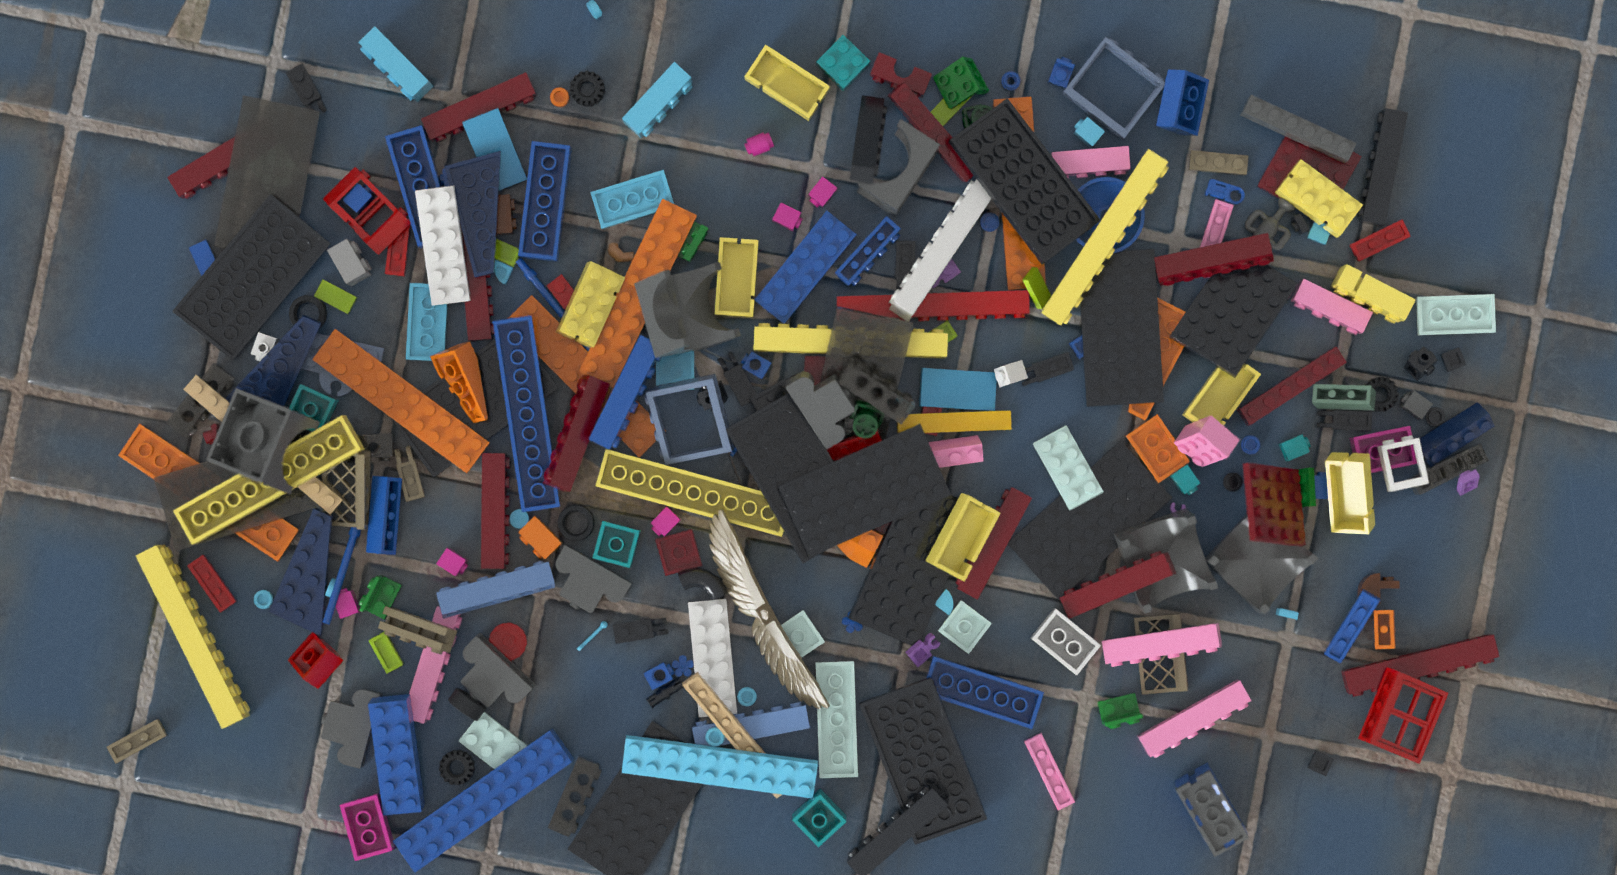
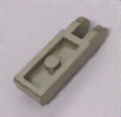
(410, 476)

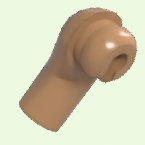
(618, 255)

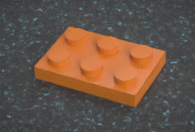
(1157, 448)

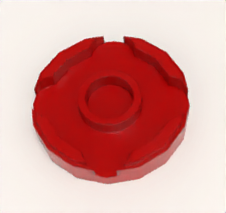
(509, 640)

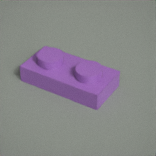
(1467, 481)

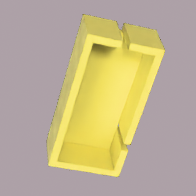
(787, 82)
(1318, 198)
(737, 278)
(1372, 294)
(590, 304)
(1221, 394)
(1350, 493)
(963, 536)

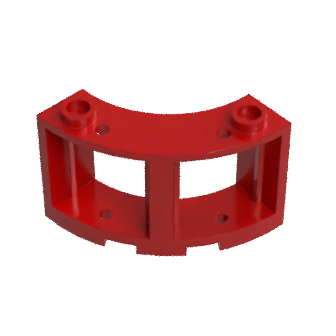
(387, 231)

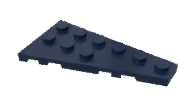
(477, 203)
(279, 368)
(305, 581)

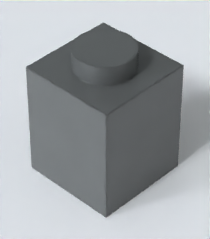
(1415, 404)

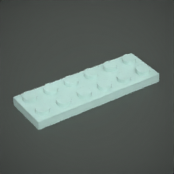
(838, 722)

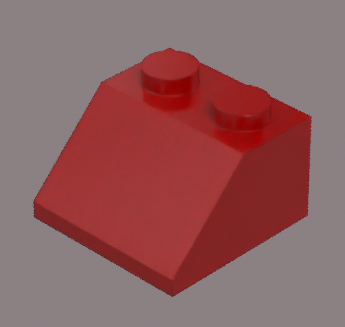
(315, 660)

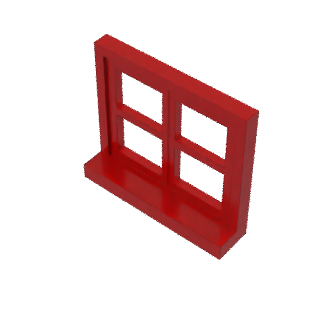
(1384, 706)

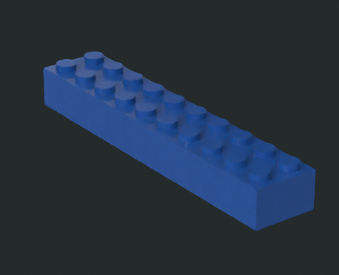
(525, 411)
(483, 800)

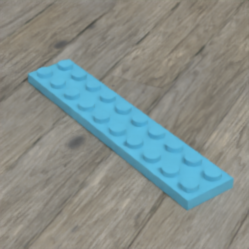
(719, 766)

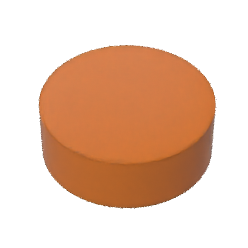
(559, 97)

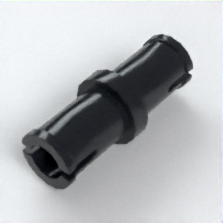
(664, 692)

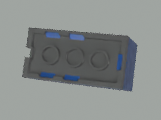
(1211, 809)

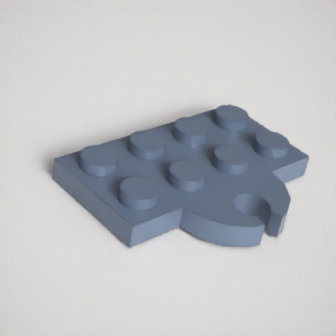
(325, 377)

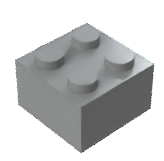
(349, 262)

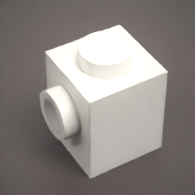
(263, 345)
(1010, 373)

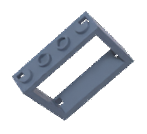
(1127, 57)
(718, 409)

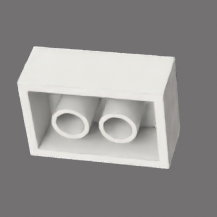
(1065, 641)

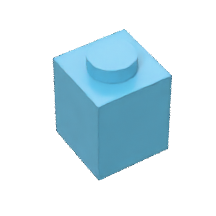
(1088, 131)

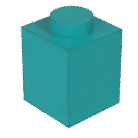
(1295, 447)
(1185, 480)

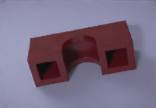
(884, 72)

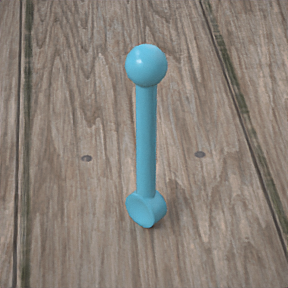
(604, 624)

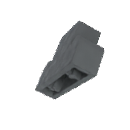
(822, 405)
(588, 580)
(493, 674)
(350, 726)

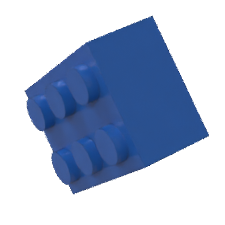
(1182, 102)

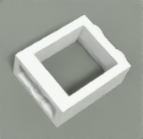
(1390, 484)

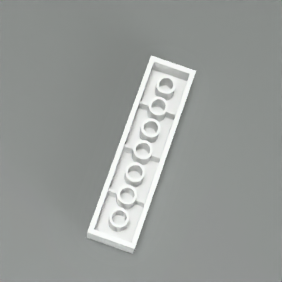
(938, 254)

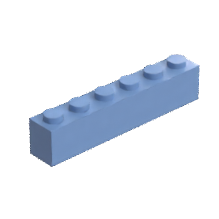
(496, 589)
(762, 723)

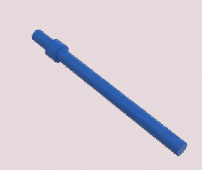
(531, 276)
(354, 534)

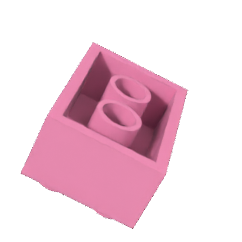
(1206, 441)

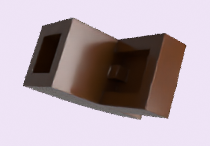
(1373, 584)

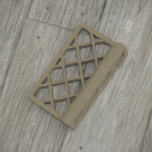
(361, 491)
(1179, 662)

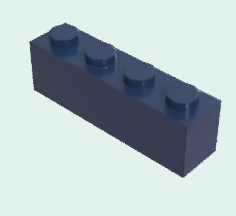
(1455, 434)

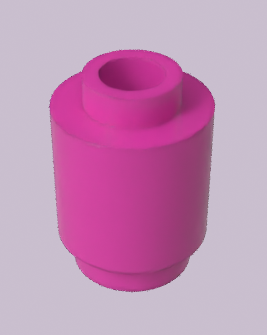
(759, 144)

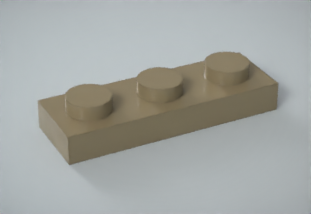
(1218, 162)
(137, 741)

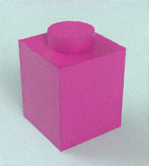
(822, 192)
(787, 217)
(665, 522)
(452, 562)
(347, 603)

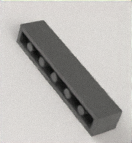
(1298, 129)

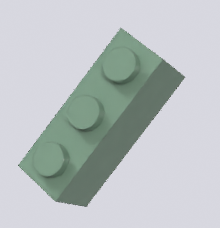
(1344, 397)

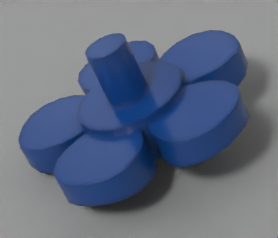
(851, 625)
(682, 667)

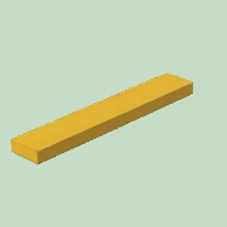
(958, 421)

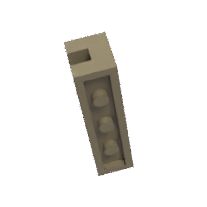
(417, 629)

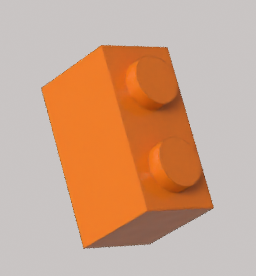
(540, 538)
(1384, 629)

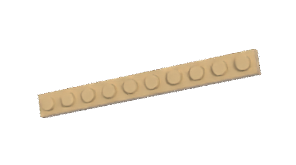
(218, 406)

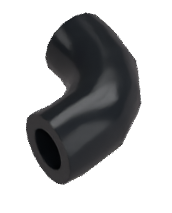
(703, 579)

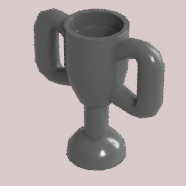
(1271, 224)

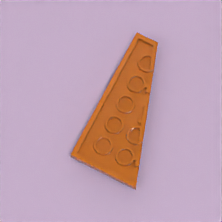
(1170, 350)

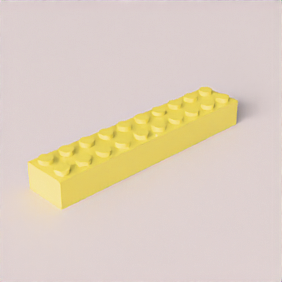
(1106, 234)
(815, 341)
(686, 491)
(242, 495)
(193, 635)

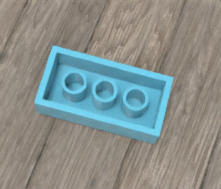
(391, 60)
(657, 100)

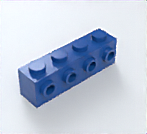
(867, 251)
(384, 515)

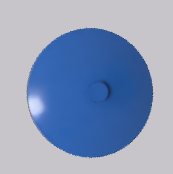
(1100, 195)

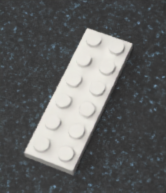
(443, 245)
(713, 649)

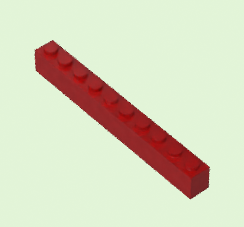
(948, 305)

